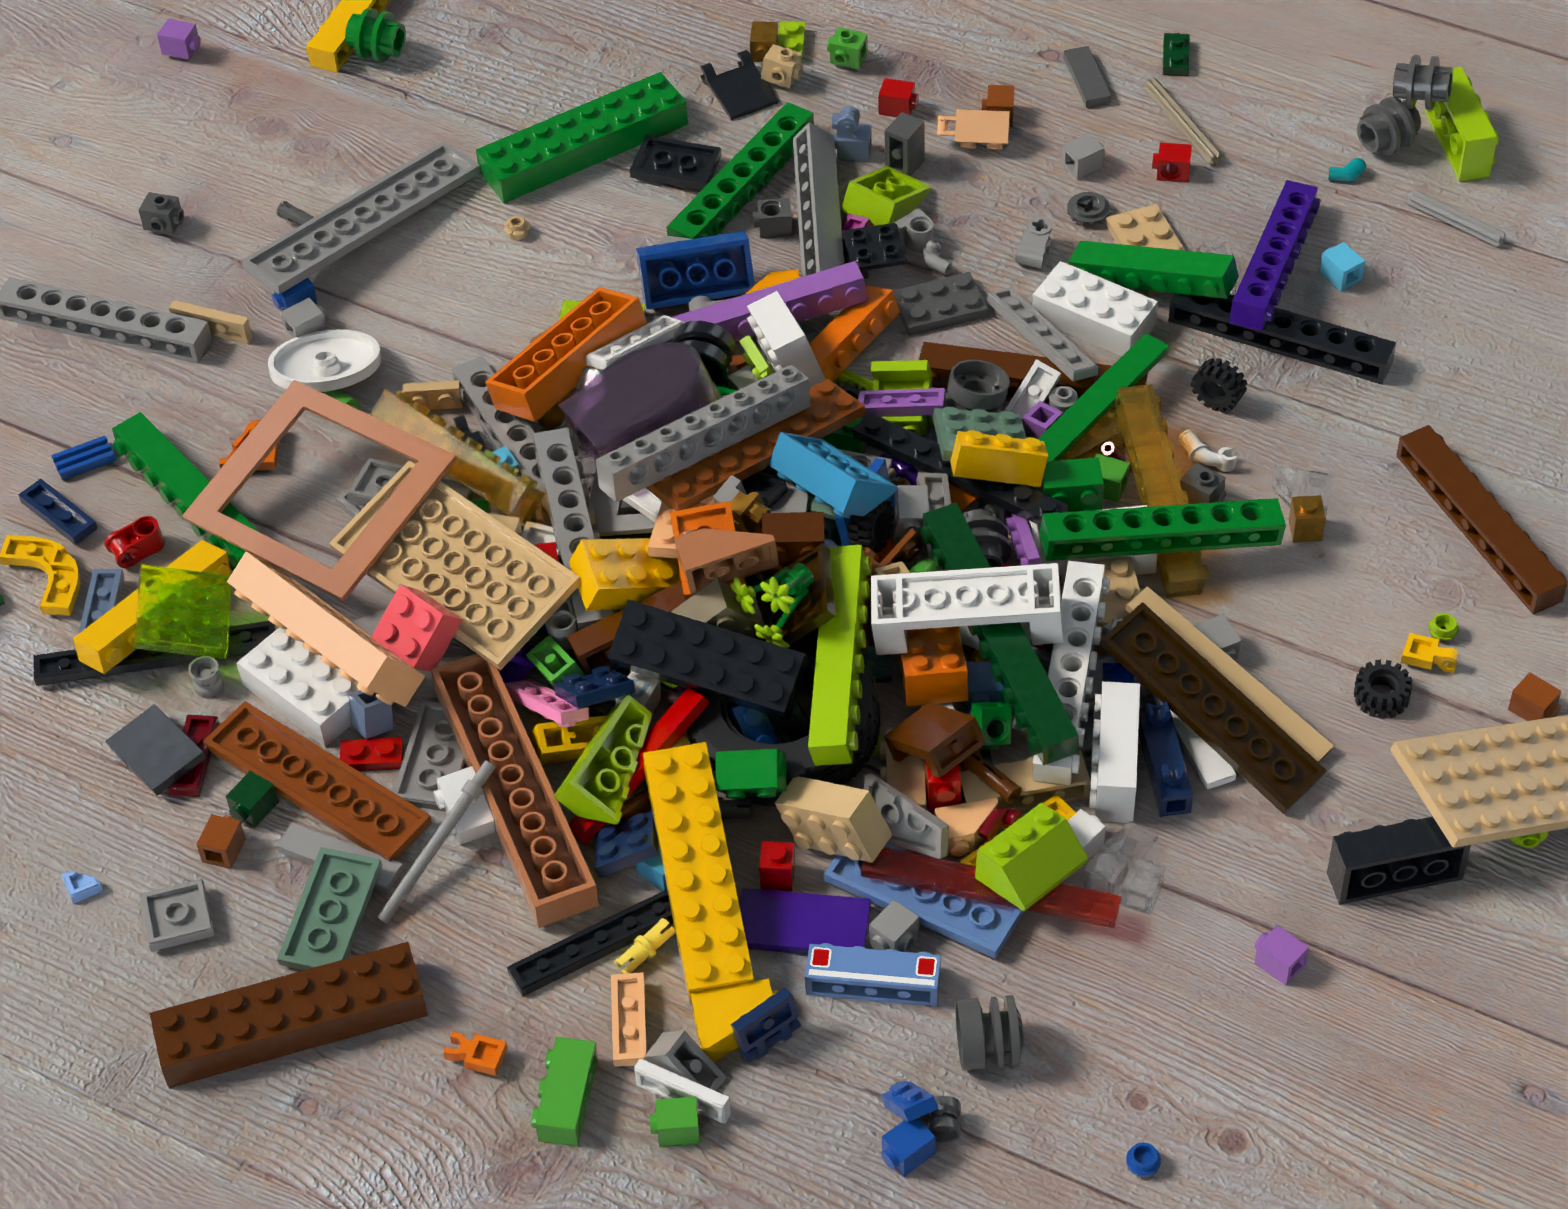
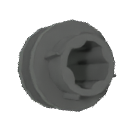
(1422, 82)
(1388, 126)
(991, 536)

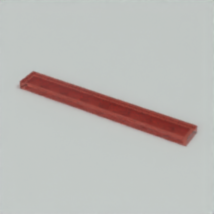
(959, 880)

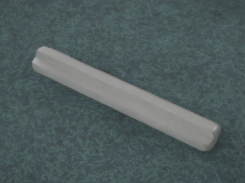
(1456, 218)

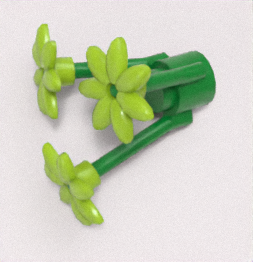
(793, 582)

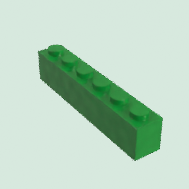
(1158, 268)

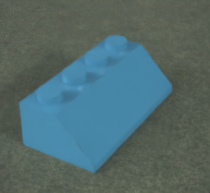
(829, 475)

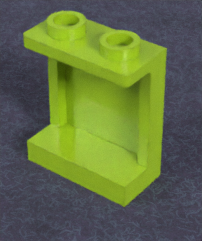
(904, 375)

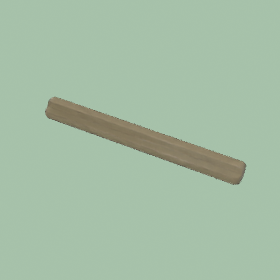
(1183, 121)

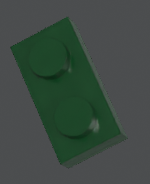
(1176, 54)

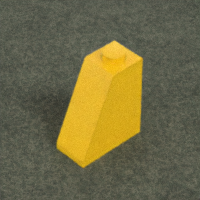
(720, 1007)

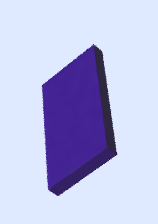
(794, 920)

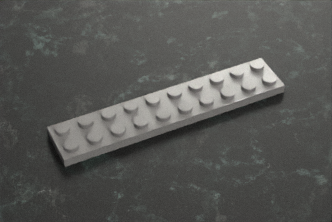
(360, 217)

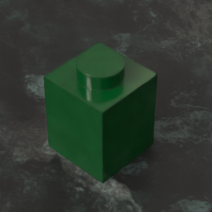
(252, 799)

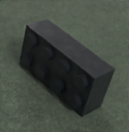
(1393, 860)

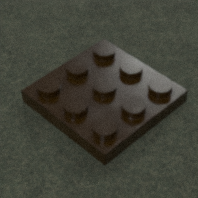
(814, 608)

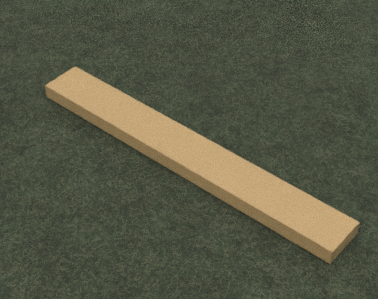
(1263, 698)

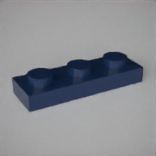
(58, 511)

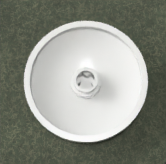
(325, 359)

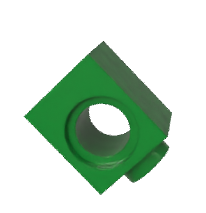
(991, 711)

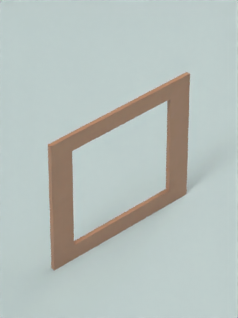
(376, 536)

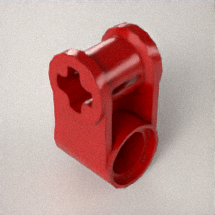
(137, 541)

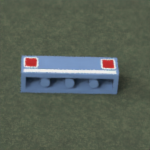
(873, 974)

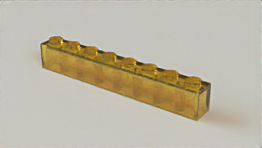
(473, 468)
(1158, 480)

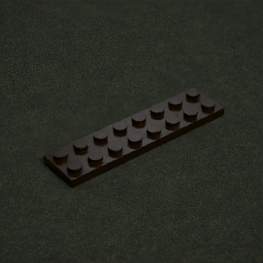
(1213, 707)

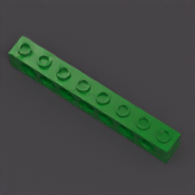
(742, 176)
(1162, 529)

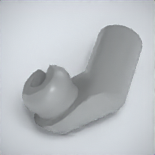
(933, 259)

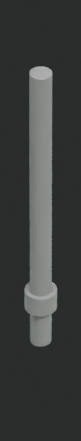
(471, 791)

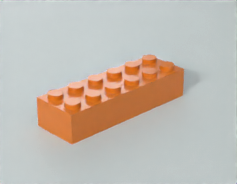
(557, 358)

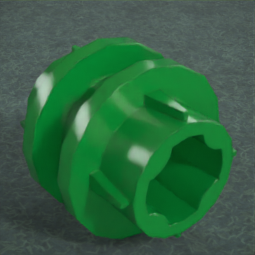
(375, 35)

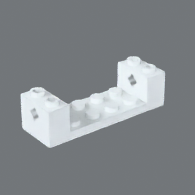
(966, 599)

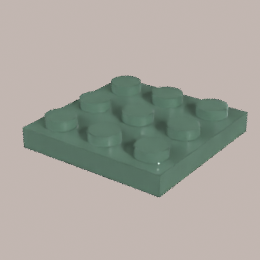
(950, 420)

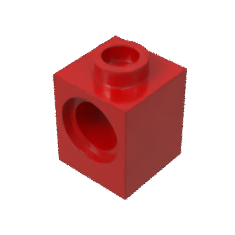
(1172, 162)

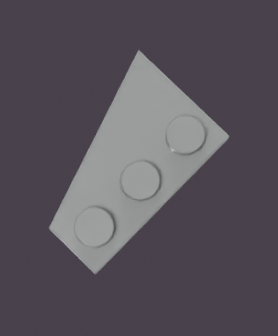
(908, 822)

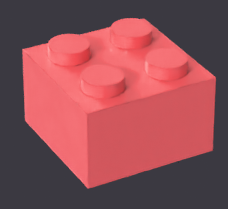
(416, 628)

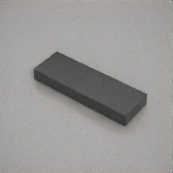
(1087, 76)

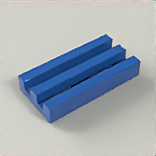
(82, 458)

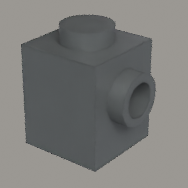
(1203, 485)

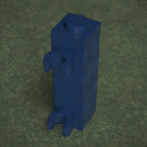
(1164, 760)

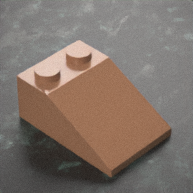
(723, 555)

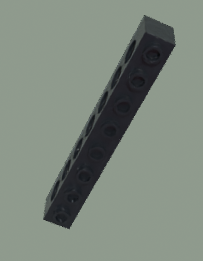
(1291, 336)

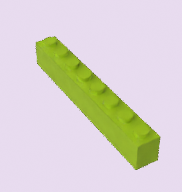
(840, 661)

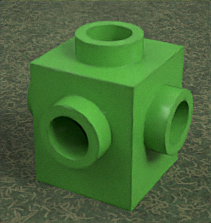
(848, 48)

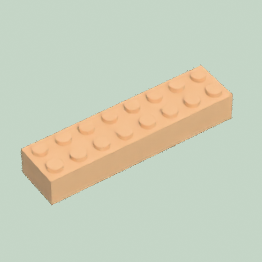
(324, 631)

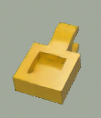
(1424, 651)

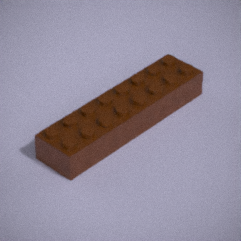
(287, 1014)

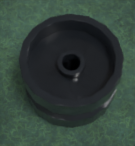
(712, 344)

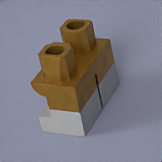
(745, 508)

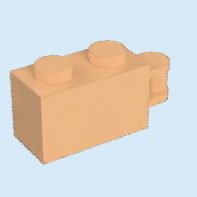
(977, 128)

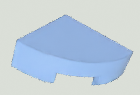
(81, 885)

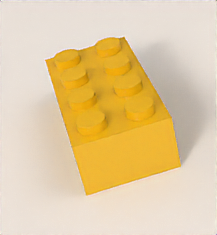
(620, 571)

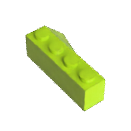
(604, 769)

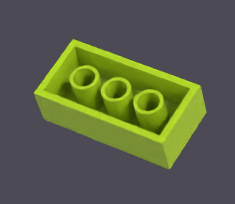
(1465, 130)

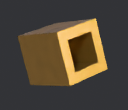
(762, 38)
(1307, 518)

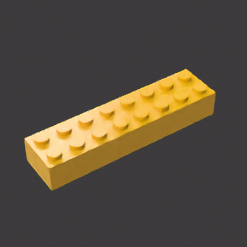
(697, 868)

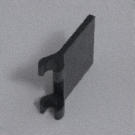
(739, 89)

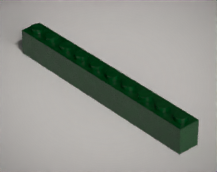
(1005, 645)

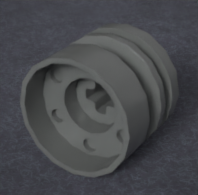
(977, 386)
(988, 1033)

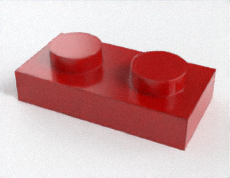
(372, 753)

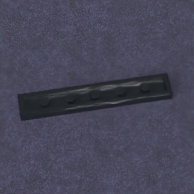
(589, 944)

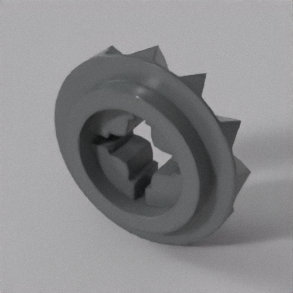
(1081, 202)

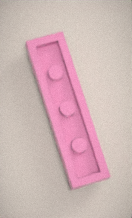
(545, 702)

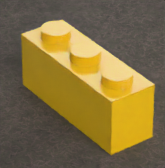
(999, 458)

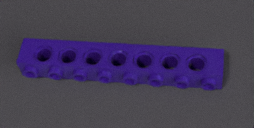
(1275, 256)

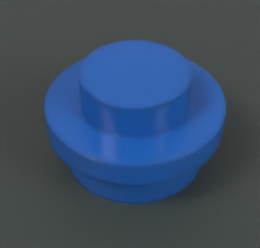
(1143, 1160)

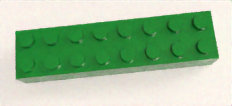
(581, 137)

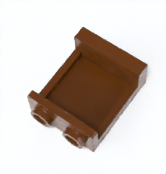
(938, 736)

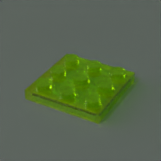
(183, 612)

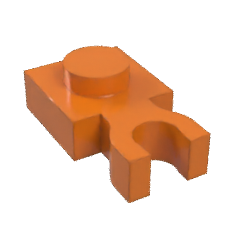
(481, 1054)

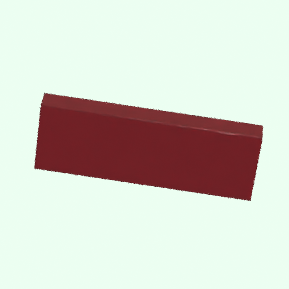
(197, 729)

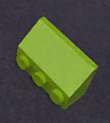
(1030, 857)

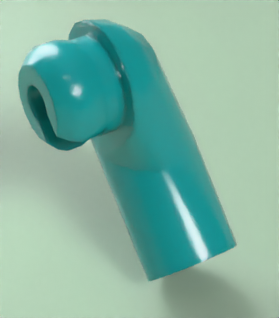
(1350, 172)

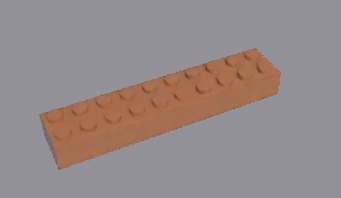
(517, 791)

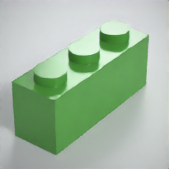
(565, 1091)

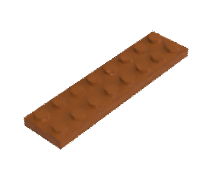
(828, 411)
(318, 782)

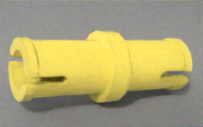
(645, 947)

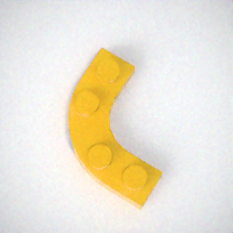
(53, 560)

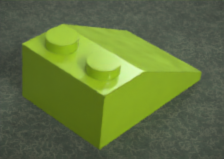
(884, 195)

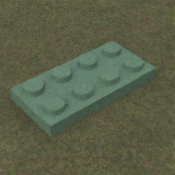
(329, 909)

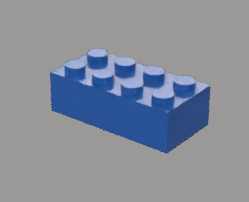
(695, 267)

